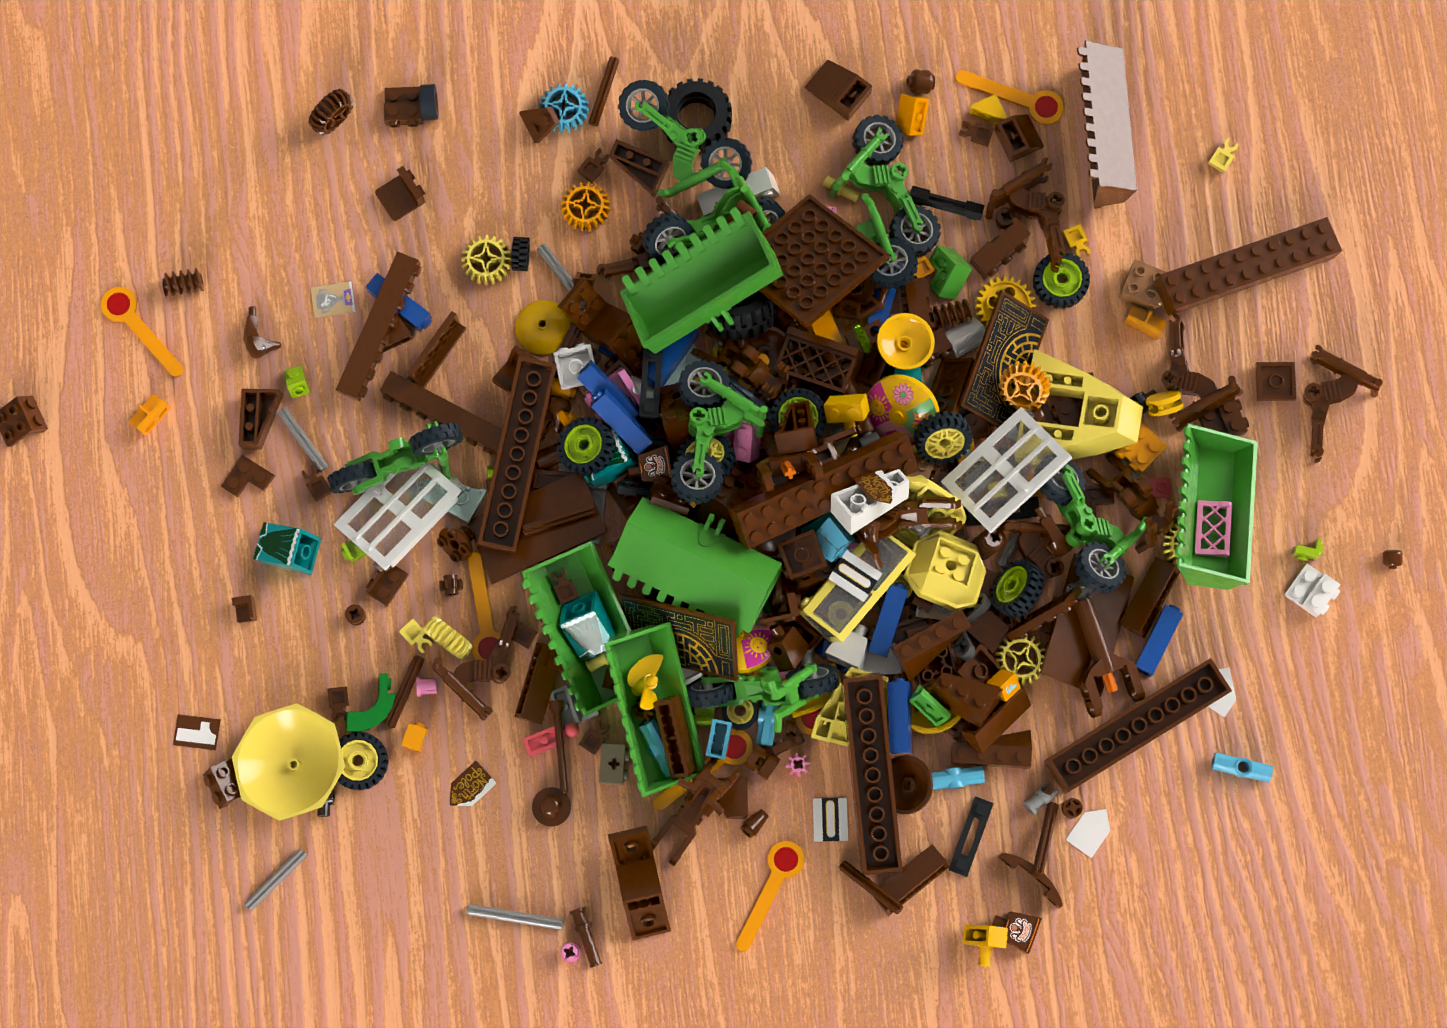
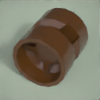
(767, 767)

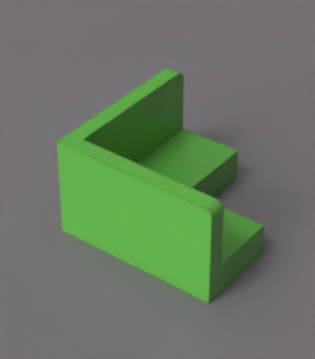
(951, 272)

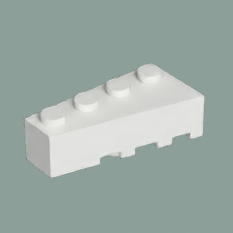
(760, 182)
(855, 509)

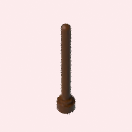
(557, 708)

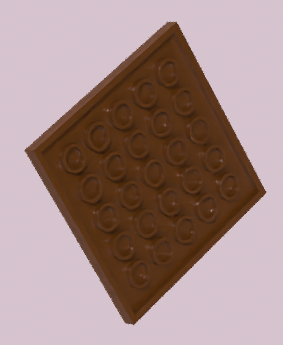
(819, 260)

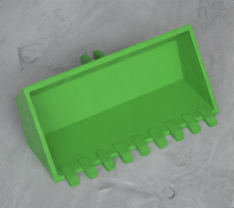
(700, 281)
(1216, 470)
(694, 565)
(588, 575)
(624, 652)

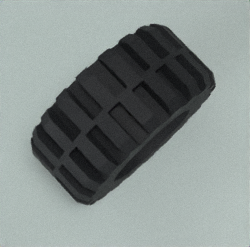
(706, 94)
(750, 320)

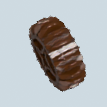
(331, 112)

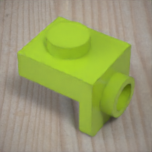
(296, 381)
(1304, 553)
(703, 716)

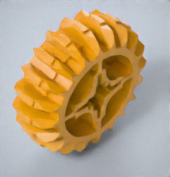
(586, 191)
(1021, 395)

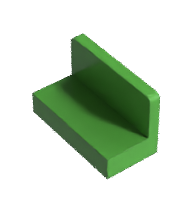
(929, 706)

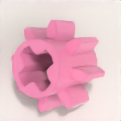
(798, 770)

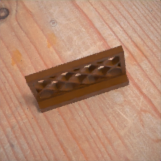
(827, 346)
(436, 351)

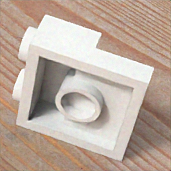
(570, 362)
(1313, 590)

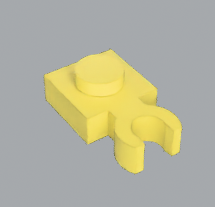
(1222, 157)
(413, 633)

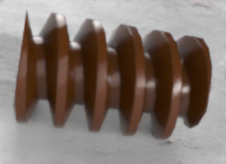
(182, 282)
(951, 313)
(989, 543)

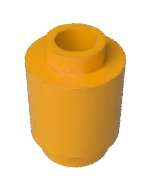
(567, 394)

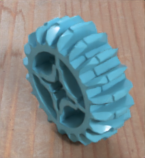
(570, 109)

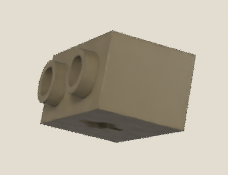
(607, 774)

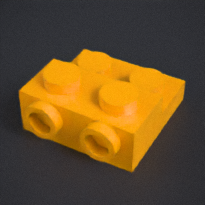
(1142, 453)

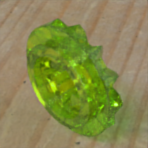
(863, 338)

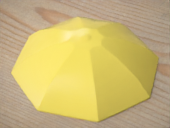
(288, 762)

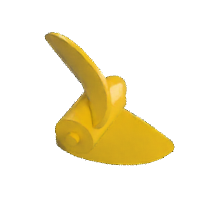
(643, 679)

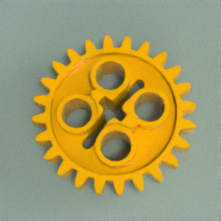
(990, 293)

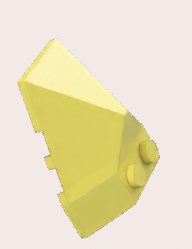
(830, 722)

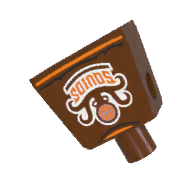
(652, 463)
(1021, 929)

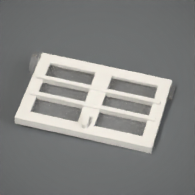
(1006, 469)
(399, 513)

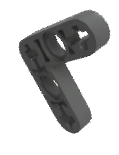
(965, 641)

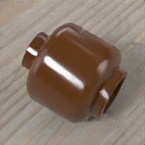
(920, 81)

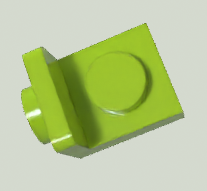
(352, 552)

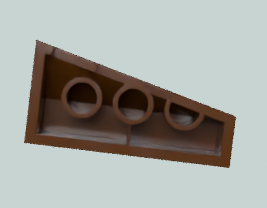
(923, 647)
(1006, 751)

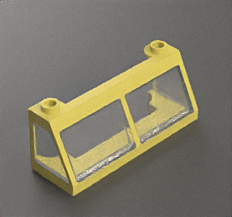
(838, 612)

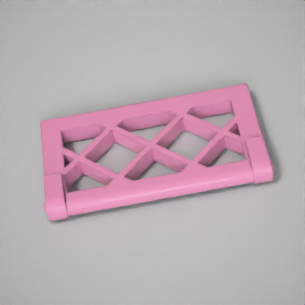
(1212, 550)

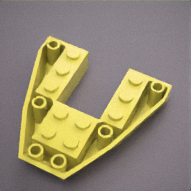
(1107, 416)

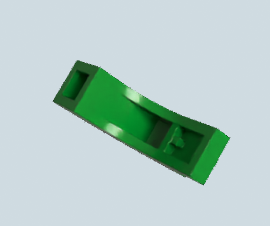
(368, 719)

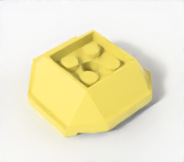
(922, 487)
(936, 583)

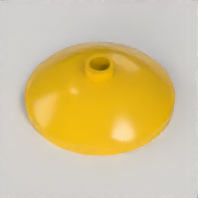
(912, 331)
(538, 339)

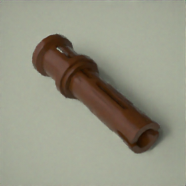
(583, 927)

